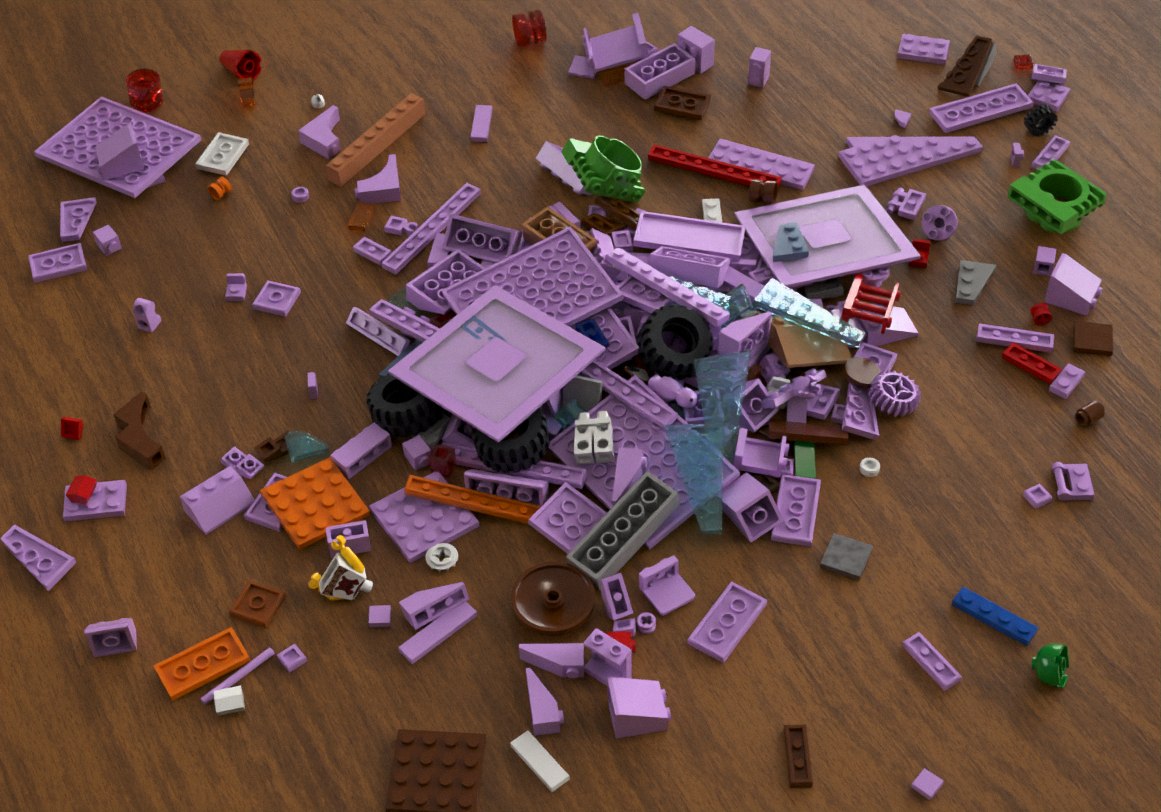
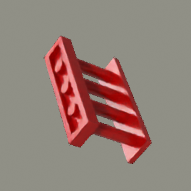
(856, 294)

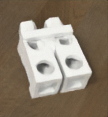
(593, 431)

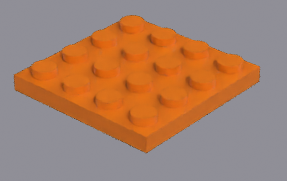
(313, 501)

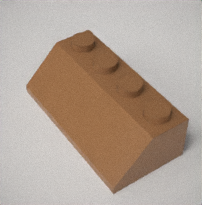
(549, 223)

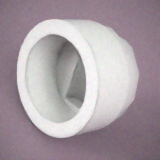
(315, 103)

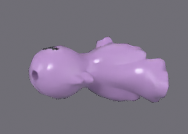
(672, 391)

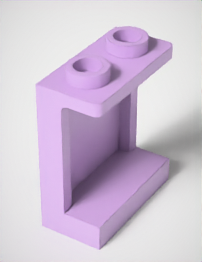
(760, 455)
(608, 657)

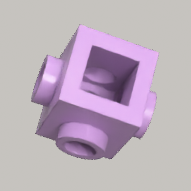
(772, 367)

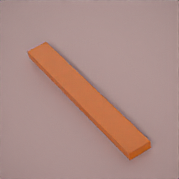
(470, 499)

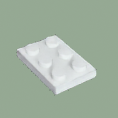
(222, 154)

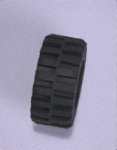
(685, 324)
(400, 408)
(518, 452)

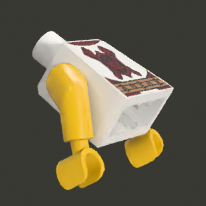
(343, 576)

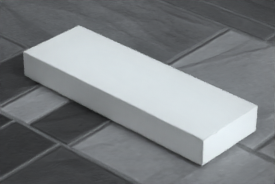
(539, 761)

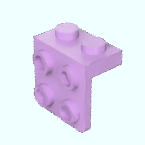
(665, 586)

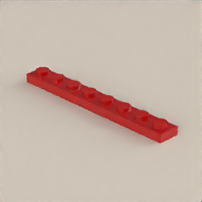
(708, 166)

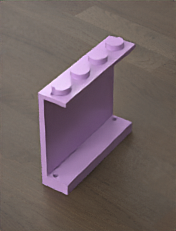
(616, 47)

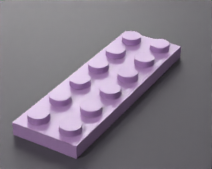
(981, 108)
(793, 171)

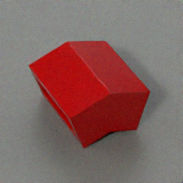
(81, 489)

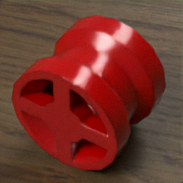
(1041, 314)

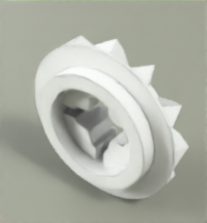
(435, 552)

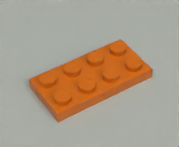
(201, 663)

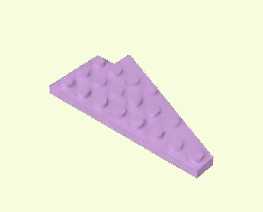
(885, 158)

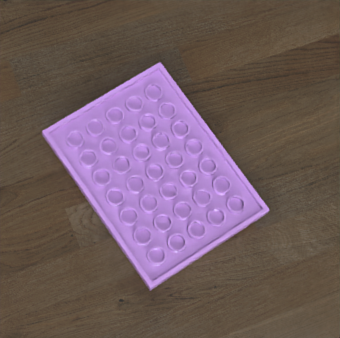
(158, 142)
(550, 275)
(635, 432)

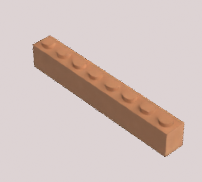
(375, 140)

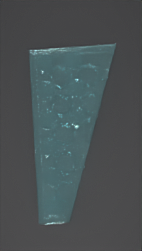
(796, 308)
(722, 393)
(700, 462)

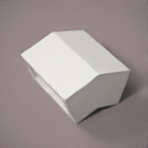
(229, 700)

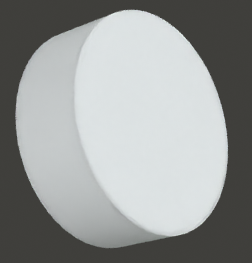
(869, 467)

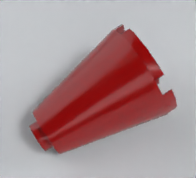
(241, 63)

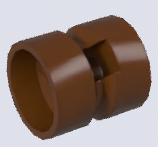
(763, 191)

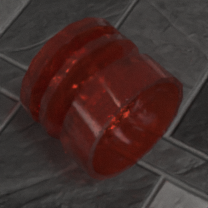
(529, 28)
(144, 90)

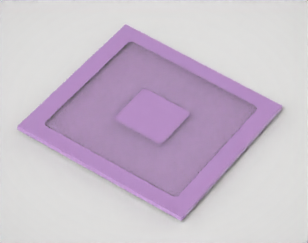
(842, 232)
(496, 362)

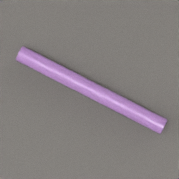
(238, 675)

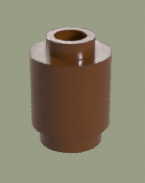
(1090, 413)

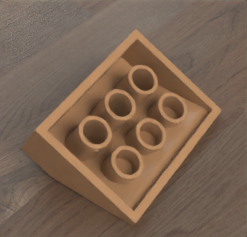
(804, 347)

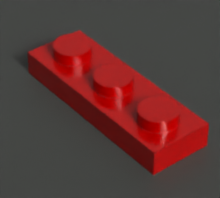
(1031, 363)

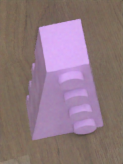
(603, 246)

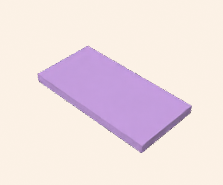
(689, 235)

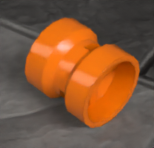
(217, 189)

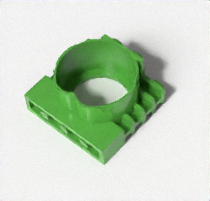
(606, 167)
(1055, 179)

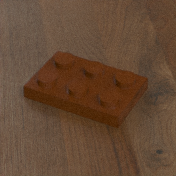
(682, 103)

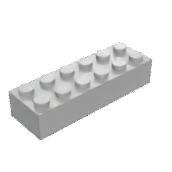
(624, 529)

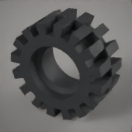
(1033, 119)

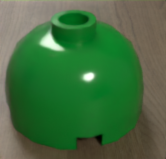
(1051, 664)

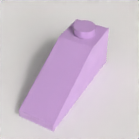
(628, 471)
(431, 603)
(559, 659)
(544, 708)

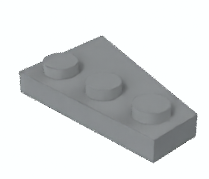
(972, 280)

